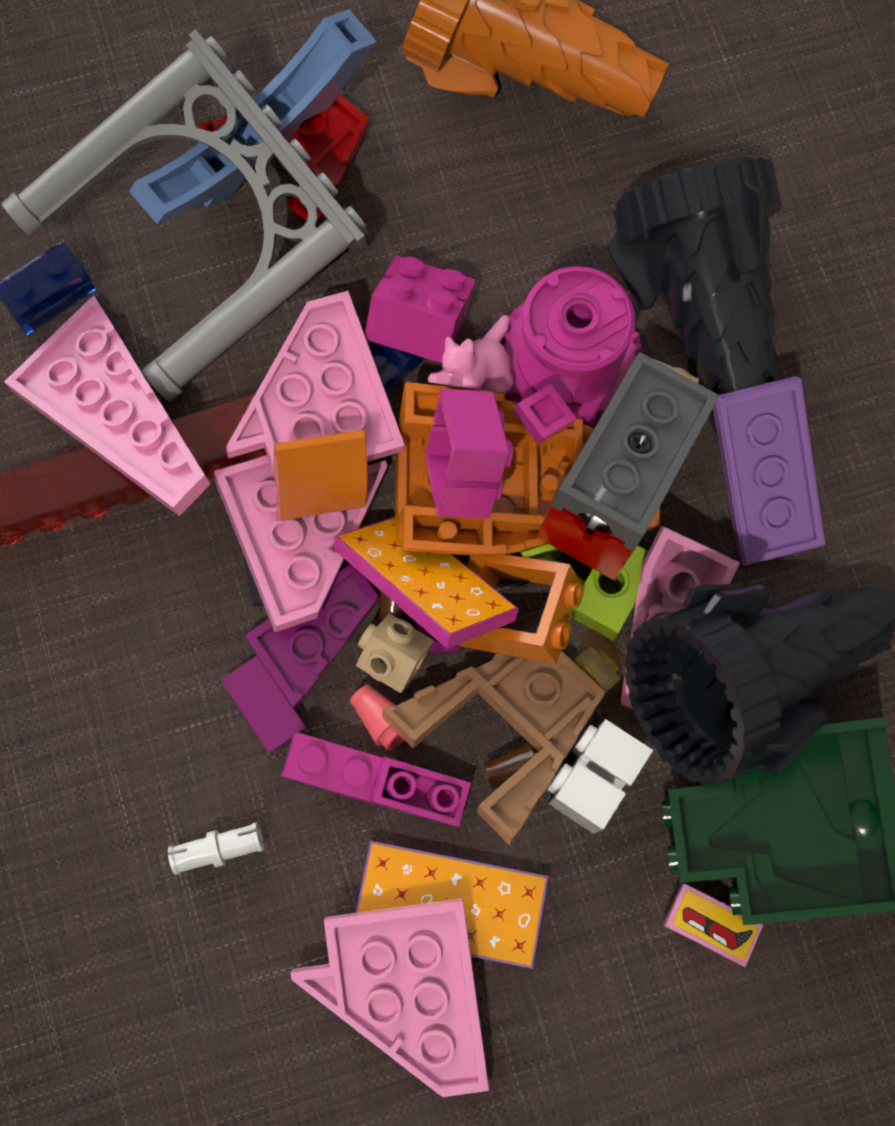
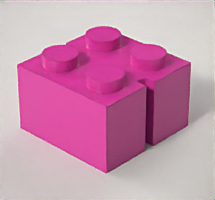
(419, 308)
(468, 454)

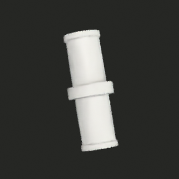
(215, 848)

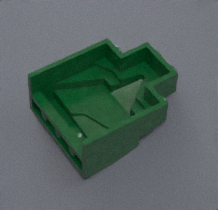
(798, 839)

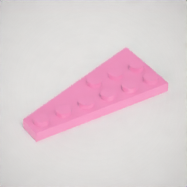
(102, 399)

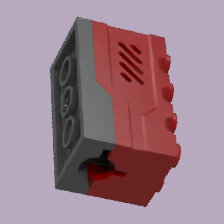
(627, 466)

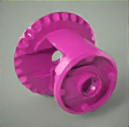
(573, 335)

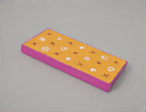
(428, 586)

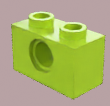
(606, 611)

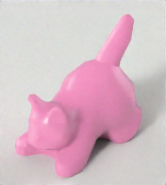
(478, 362)

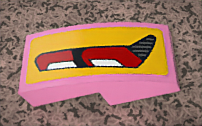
(712, 925)

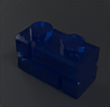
(45, 287)

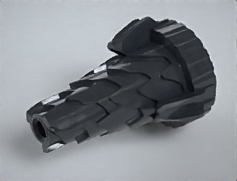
(706, 250)
(733, 676)

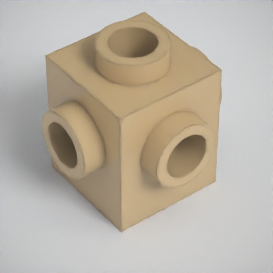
(393, 652)

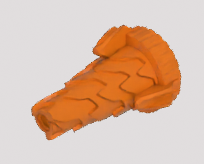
(532, 42)

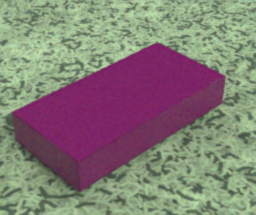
(263, 704)

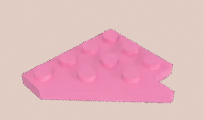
(407, 989)

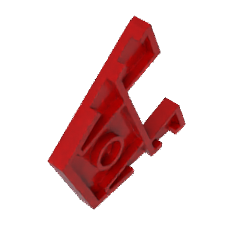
(328, 139)

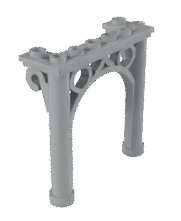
(134, 124)

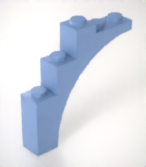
(297, 93)

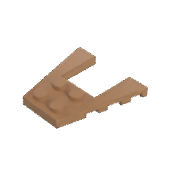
(537, 698)

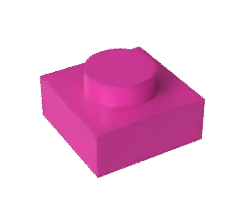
(544, 414)

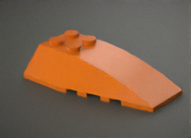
(526, 490)

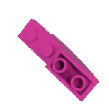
(376, 779)

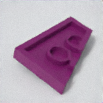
(304, 652)

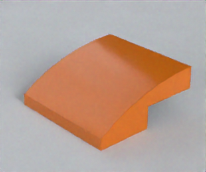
(320, 474)

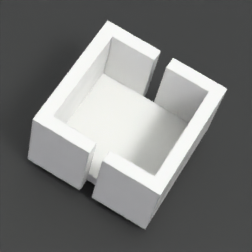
(593, 785)

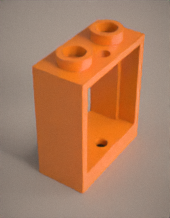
(554, 626)

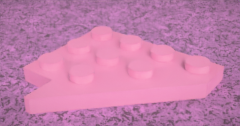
(320, 387)
(292, 557)

